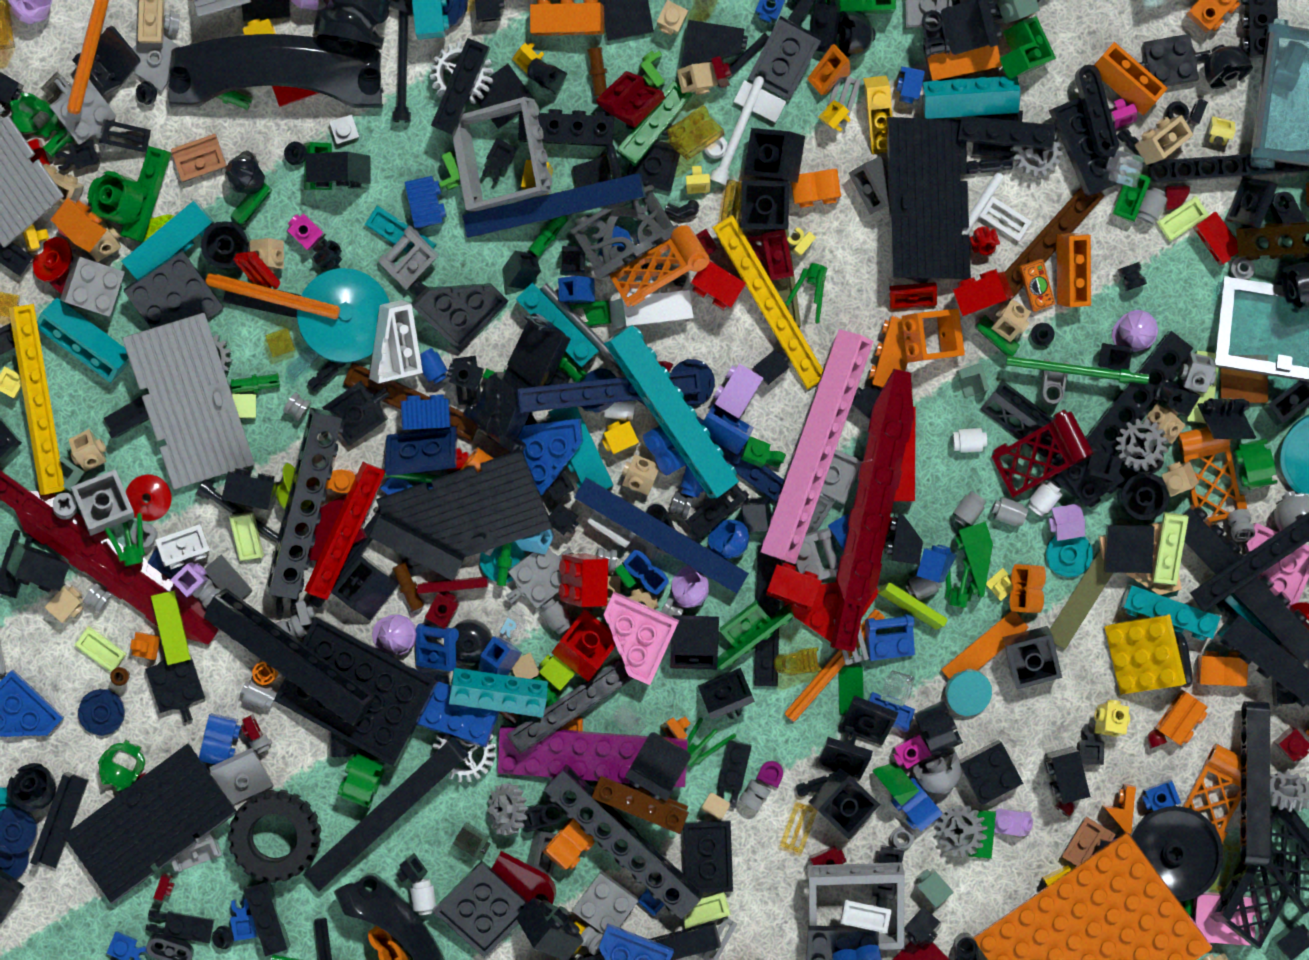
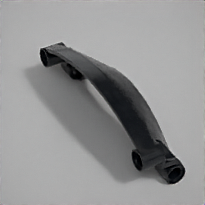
(297, 61)
(391, 913)

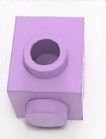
(1067, 522)
(190, 578)

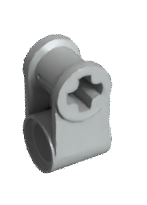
(1053, 380)

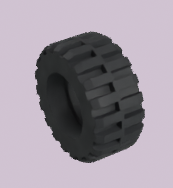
(251, 858)

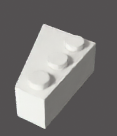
(395, 343)

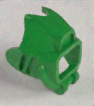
(24, 111)
(116, 774)

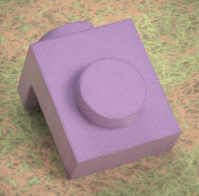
(1013, 822)

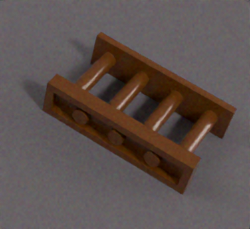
(638, 802)

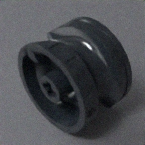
(352, 21)

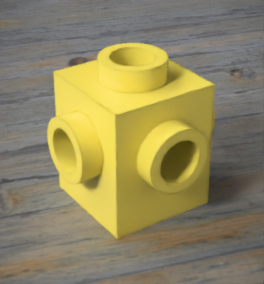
(1112, 718)

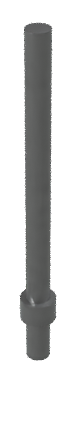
(580, 324)

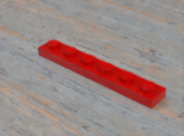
(345, 530)

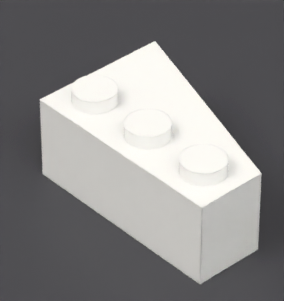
(655, 309)

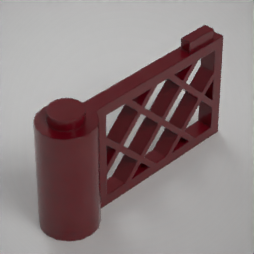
(1065, 435)

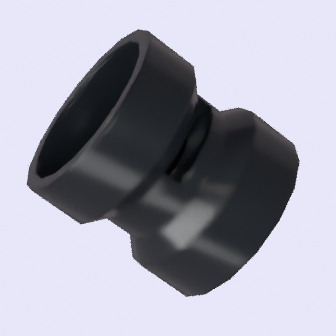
(1132, 276)

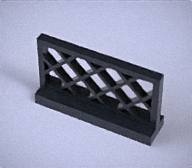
(1299, 833)
(1233, 897)

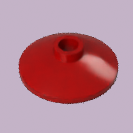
(53, 260)
(159, 493)

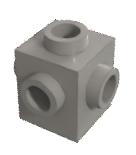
(1198, 373)

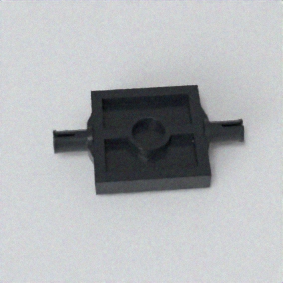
(1173, 59)
(358, 410)
(175, 685)

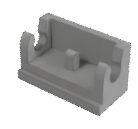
(203, 850)

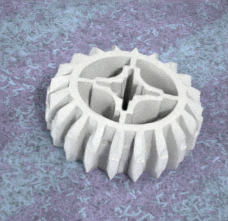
(443, 64)
(469, 760)

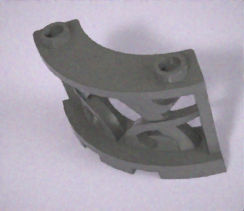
(659, 228)

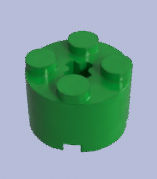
(116, 197)
(1256, 464)
(362, 780)

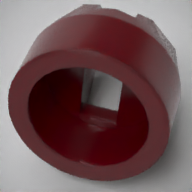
(1156, 738)
(1067, 808)

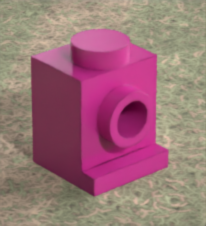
(313, 235)
(914, 742)

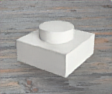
(344, 129)

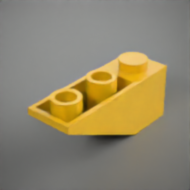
(878, 108)

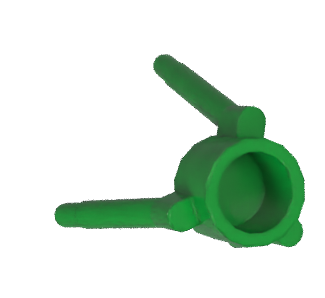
(816, 276)
(132, 553)
(959, 595)
(696, 750)

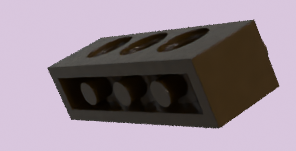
(1249, 245)

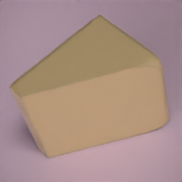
(526, 667)
(715, 806)

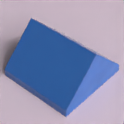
(727, 429)

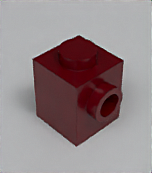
(442, 609)
(1292, 744)
(828, 857)

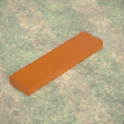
(986, 645)

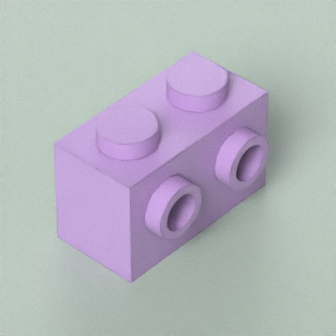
(738, 390)

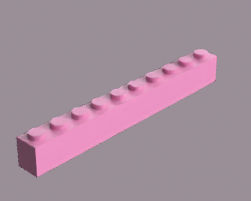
(817, 446)

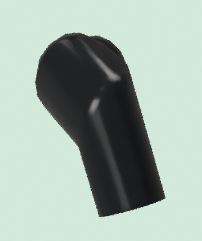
(684, 212)

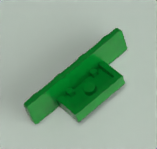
(750, 628)

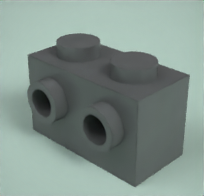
(872, 184)

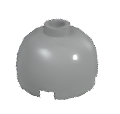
(1291, 508)
(942, 775)

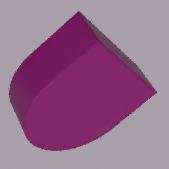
(770, 773)

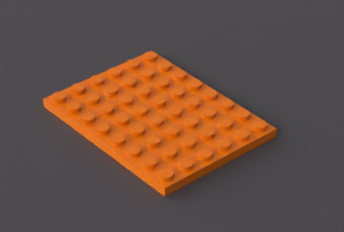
(1099, 911)

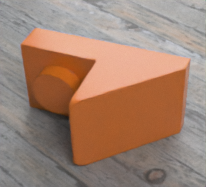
(829, 70)
(1124, 815)

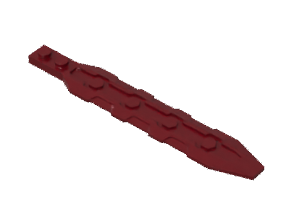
(874, 499)
(99, 558)

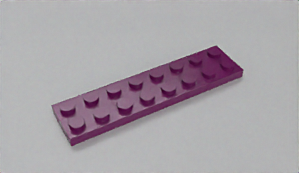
(585, 752)

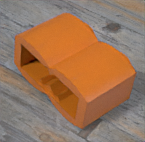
(816, 187)
(340, 480)
(1027, 588)
(1221, 670)
(568, 845)
(387, 945)

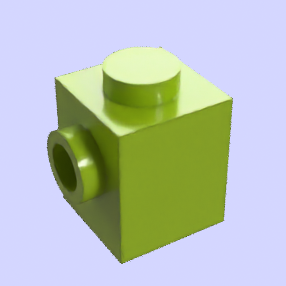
(556, 671)

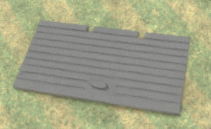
(24, 186)
(188, 400)

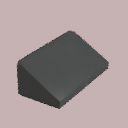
(536, 857)

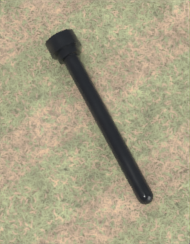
(401, 111)
(208, 492)

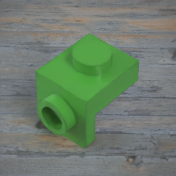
(651, 75)
(452, 166)

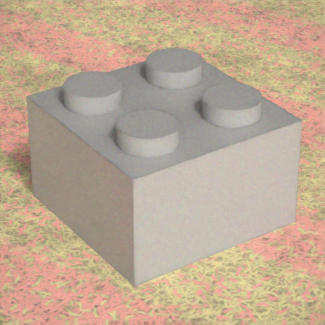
(92, 285)
(102, 502)
(605, 902)

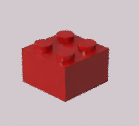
(718, 285)
(983, 293)
(584, 580)
(794, 587)
(585, 645)

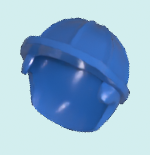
(729, 538)

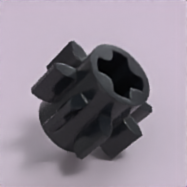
(327, 254)

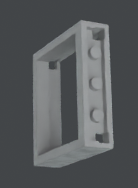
(467, 162)
(861, 874)

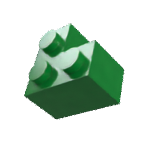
(1028, 48)

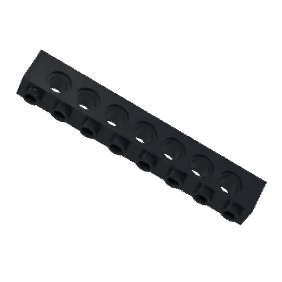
(1171, 344)
(317, 422)
(638, 845)

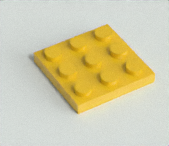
(1145, 654)

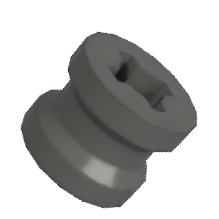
(680, 505)

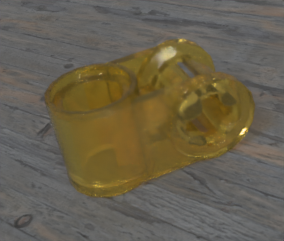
(802, 661)

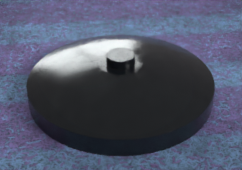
(1181, 849)

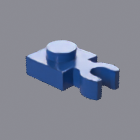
(242, 924)
(124, 947)

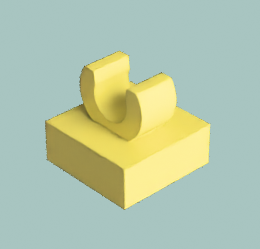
(1222, 128)
(697, 181)
(802, 243)
(10, 382)
(1000, 584)

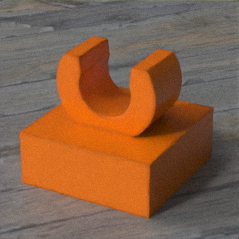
(145, 645)
(675, 728)

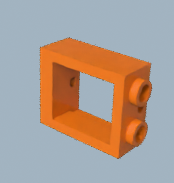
(949, 333)

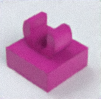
(1123, 114)

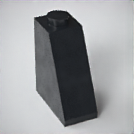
(711, 40)

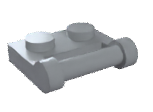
(414, 263)
(809, 558)

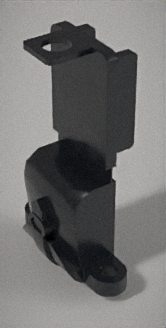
(529, 366)

